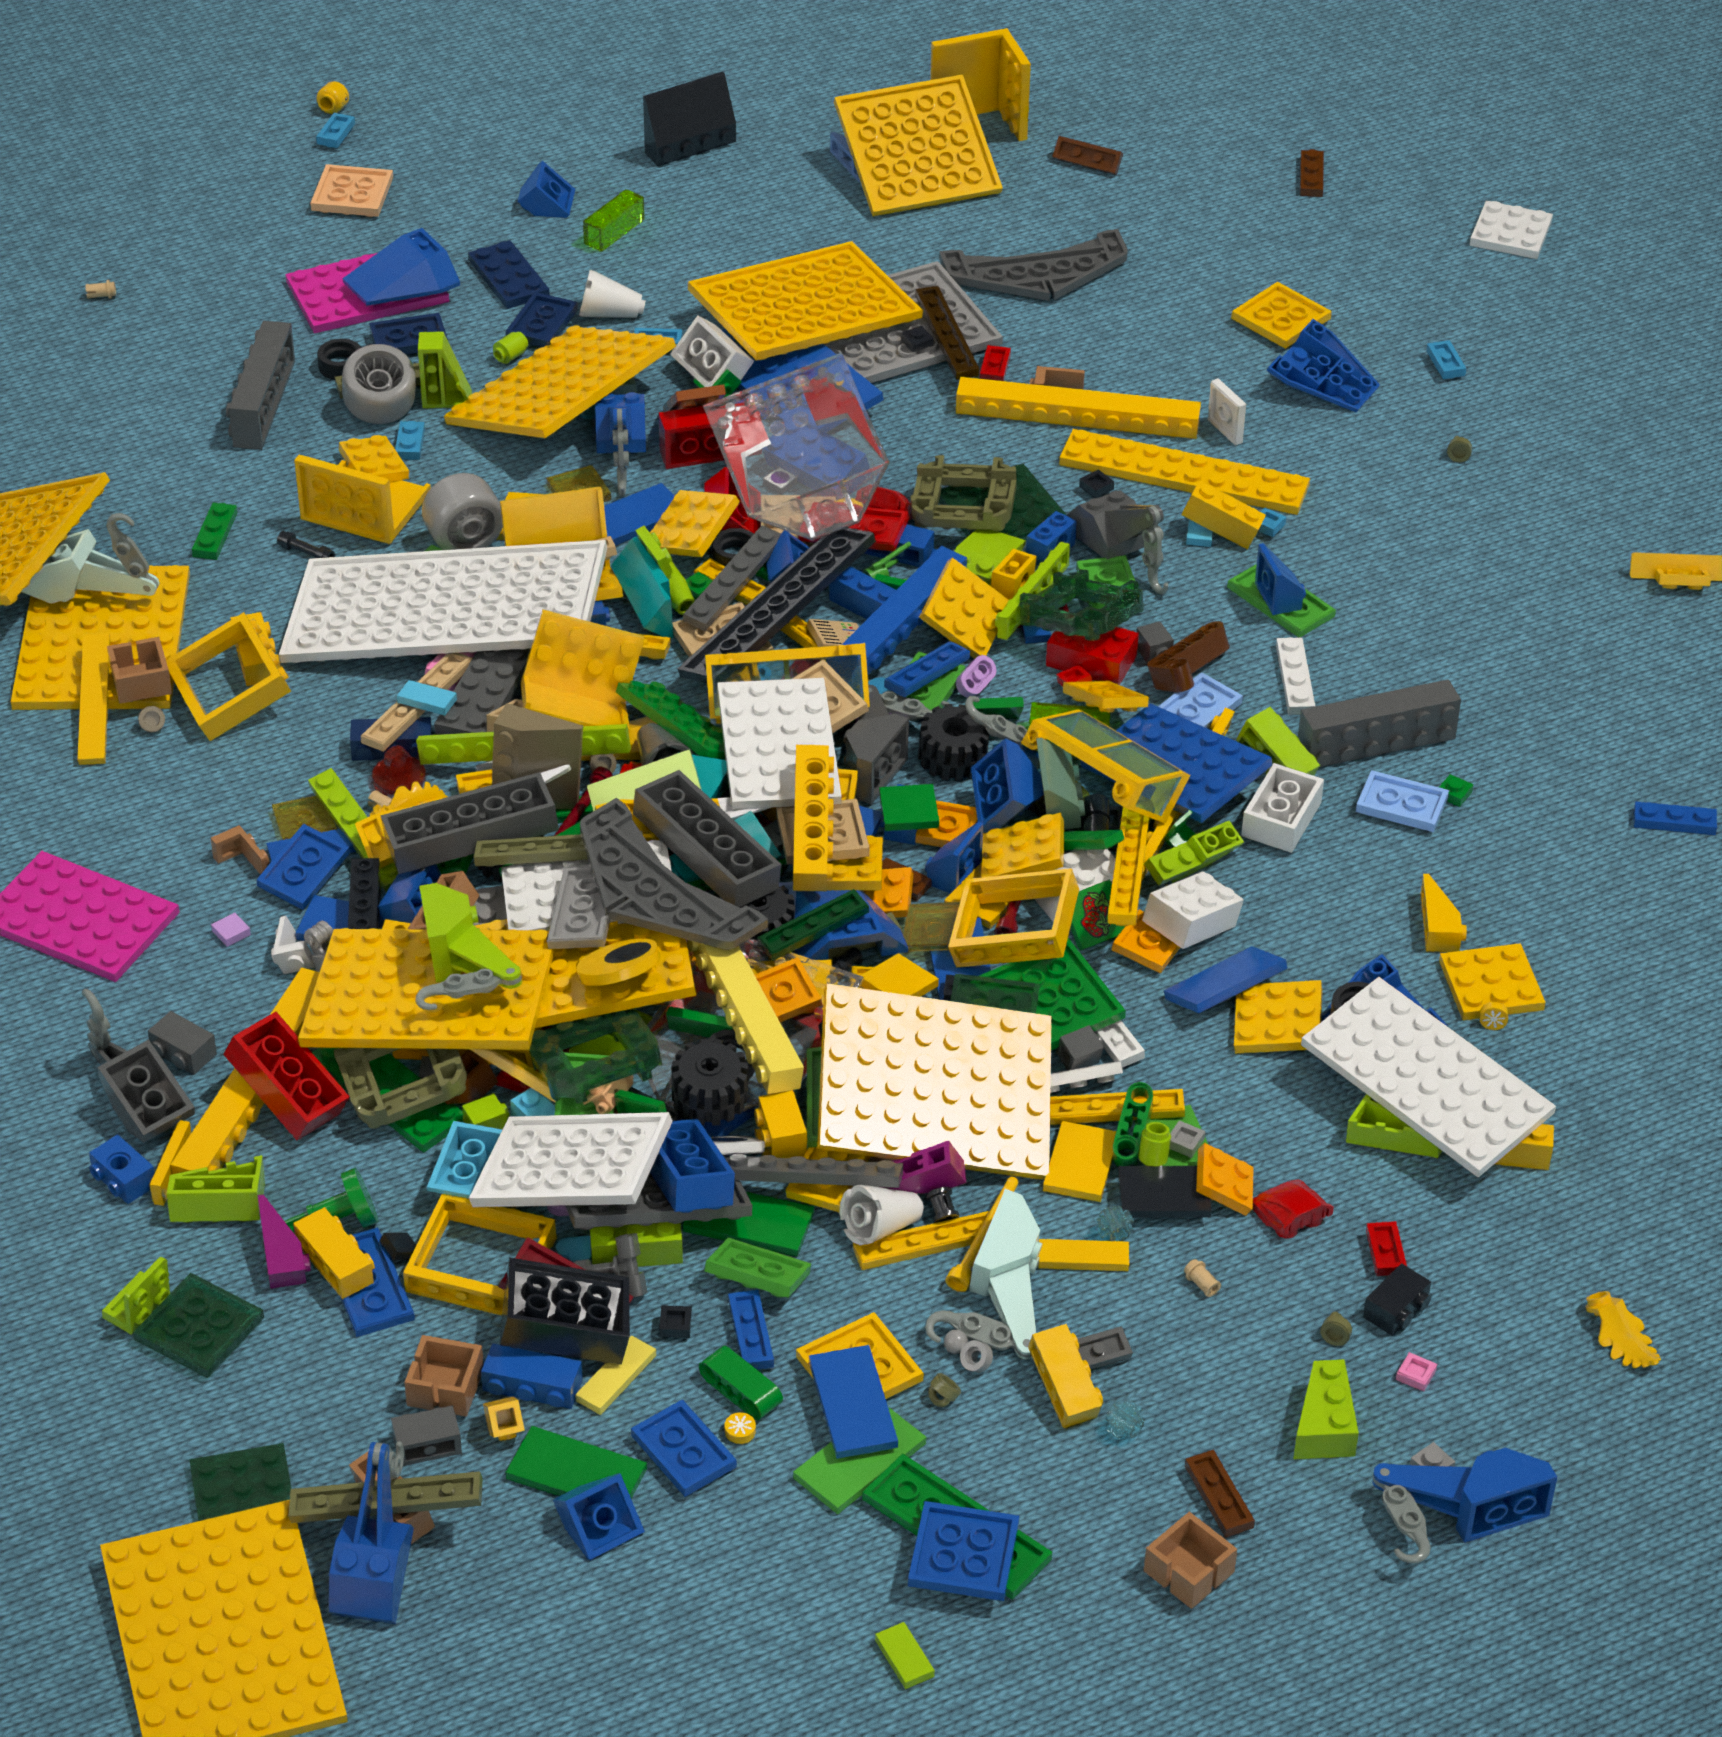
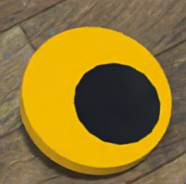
(618, 962)

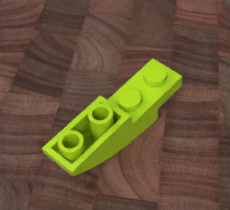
(1194, 854)

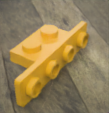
(1677, 569)

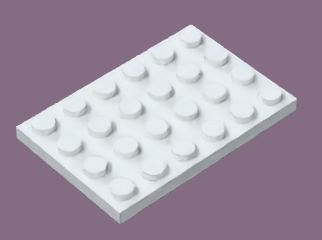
(761, 734)
(534, 887)
(571, 1160)

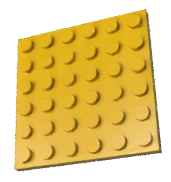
(917, 145)

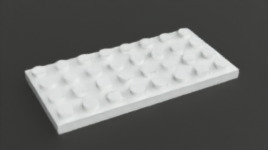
(1428, 1076)

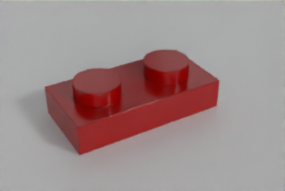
(995, 363)
(1385, 1247)

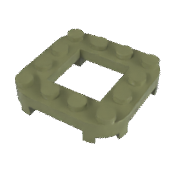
(997, 506)
(404, 1101)

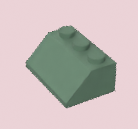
(1059, 784)

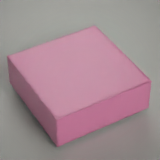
(1416, 1371)

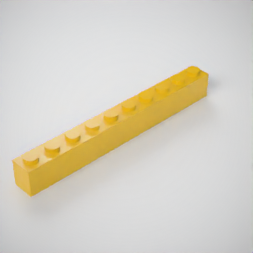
(1078, 407)
(237, 1103)

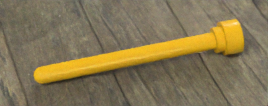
(960, 1276)

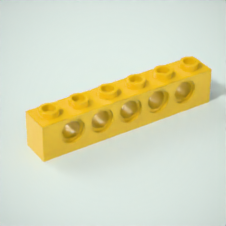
(811, 818)

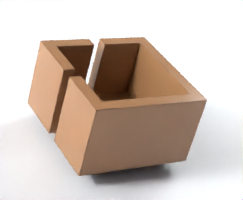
(143, 680)
(444, 1374)
(1190, 1559)

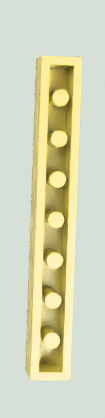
(750, 1017)

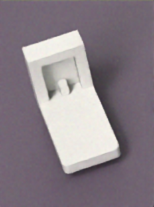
(289, 953)

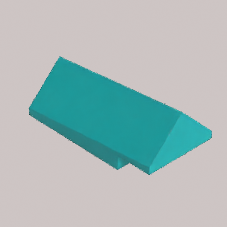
(645, 587)

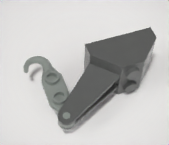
(1118, 526)
(880, 741)
(136, 1080)

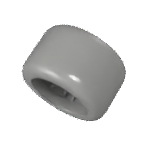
(378, 384)
(462, 512)

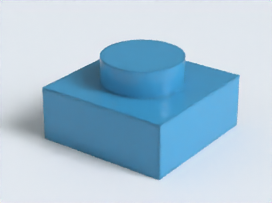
(1272, 522)

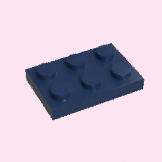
(543, 318)
(404, 332)

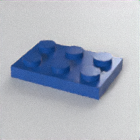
(303, 866)
(683, 1448)

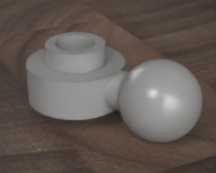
(957, 1343)

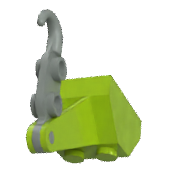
(459, 948)

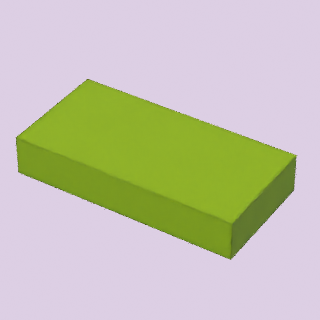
(904, 1655)

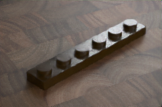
(947, 332)

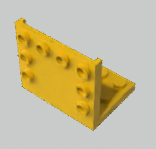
(993, 71)
(354, 499)
(560, 519)
(577, 670)

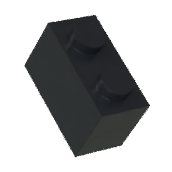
(1397, 1299)

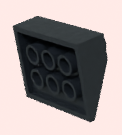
(688, 119)
(565, 1311)

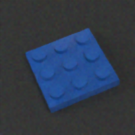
(963, 1551)

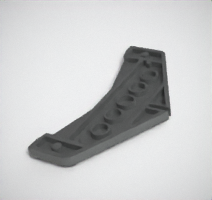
(1034, 273)
(648, 895)

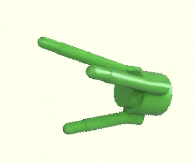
(882, 566)

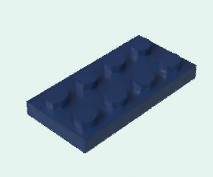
(507, 273)

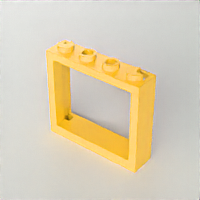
(247, 702)
(1016, 946)
(461, 1290)

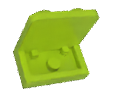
(139, 1297)

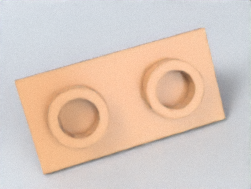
(604, 1095)

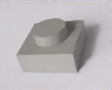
(1186, 1139)
(1432, 1456)

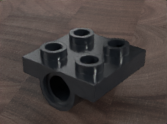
(1100, 816)

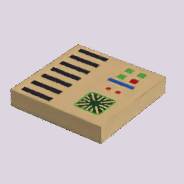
(830, 632)

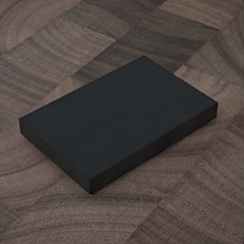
(1162, 1192)

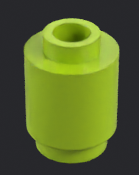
(510, 347)
(1155, 1144)

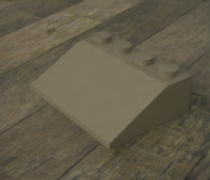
(536, 743)

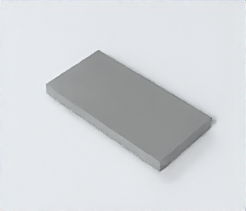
(578, 912)

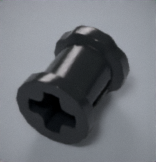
(942, 1204)

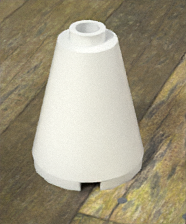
(609, 298)
(877, 1212)

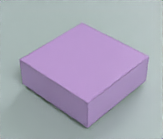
(231, 929)

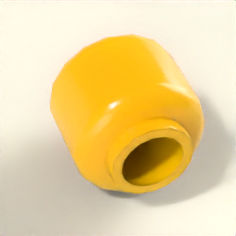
(332, 97)

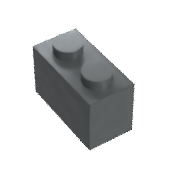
(182, 1042)
(427, 1435)

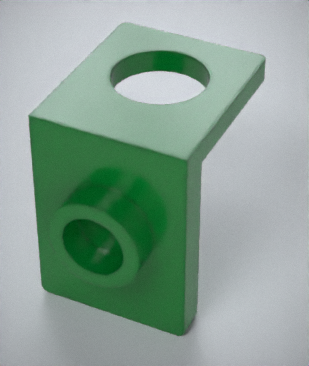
(727, 379)
(1179, 831)

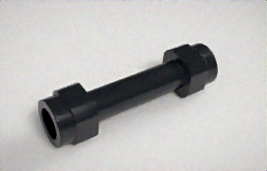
(288, 541)

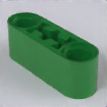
(1143, 1113)
(740, 1382)

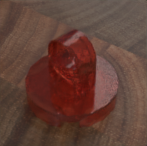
(397, 770)

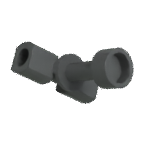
(623, 1264)

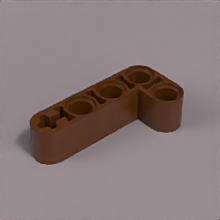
(1174, 666)

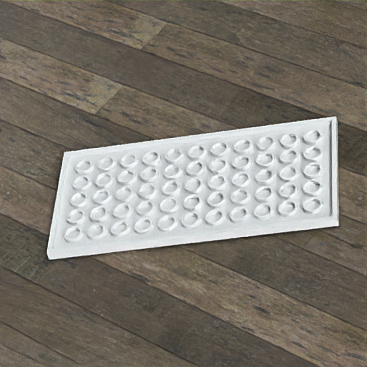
(438, 600)

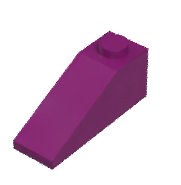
(932, 1169)
(282, 1248)

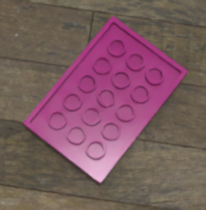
(332, 305)
(81, 916)

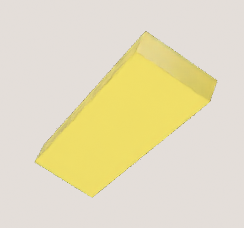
(615, 1378)

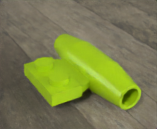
(679, 590)

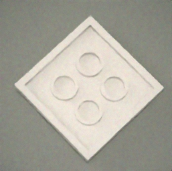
(1511, 229)

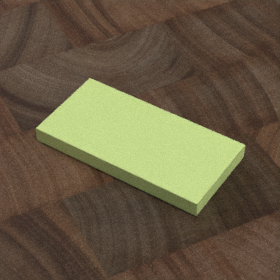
(624, 784)

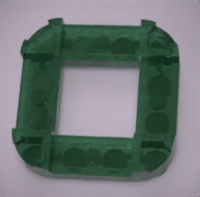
(1043, 611)
(565, 1081)

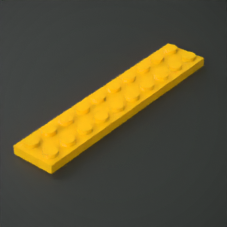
(1183, 470)

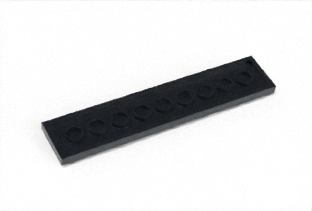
(782, 598)

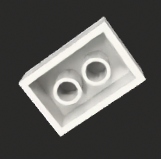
(709, 352)
(1282, 807)
(1089, 869)
(1192, 909)

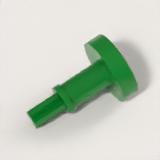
(353, 1200)

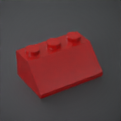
(723, 484)

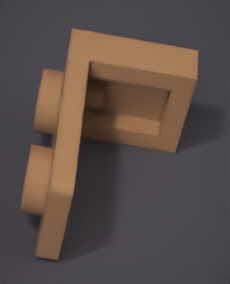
(1059, 377)
(235, 842)

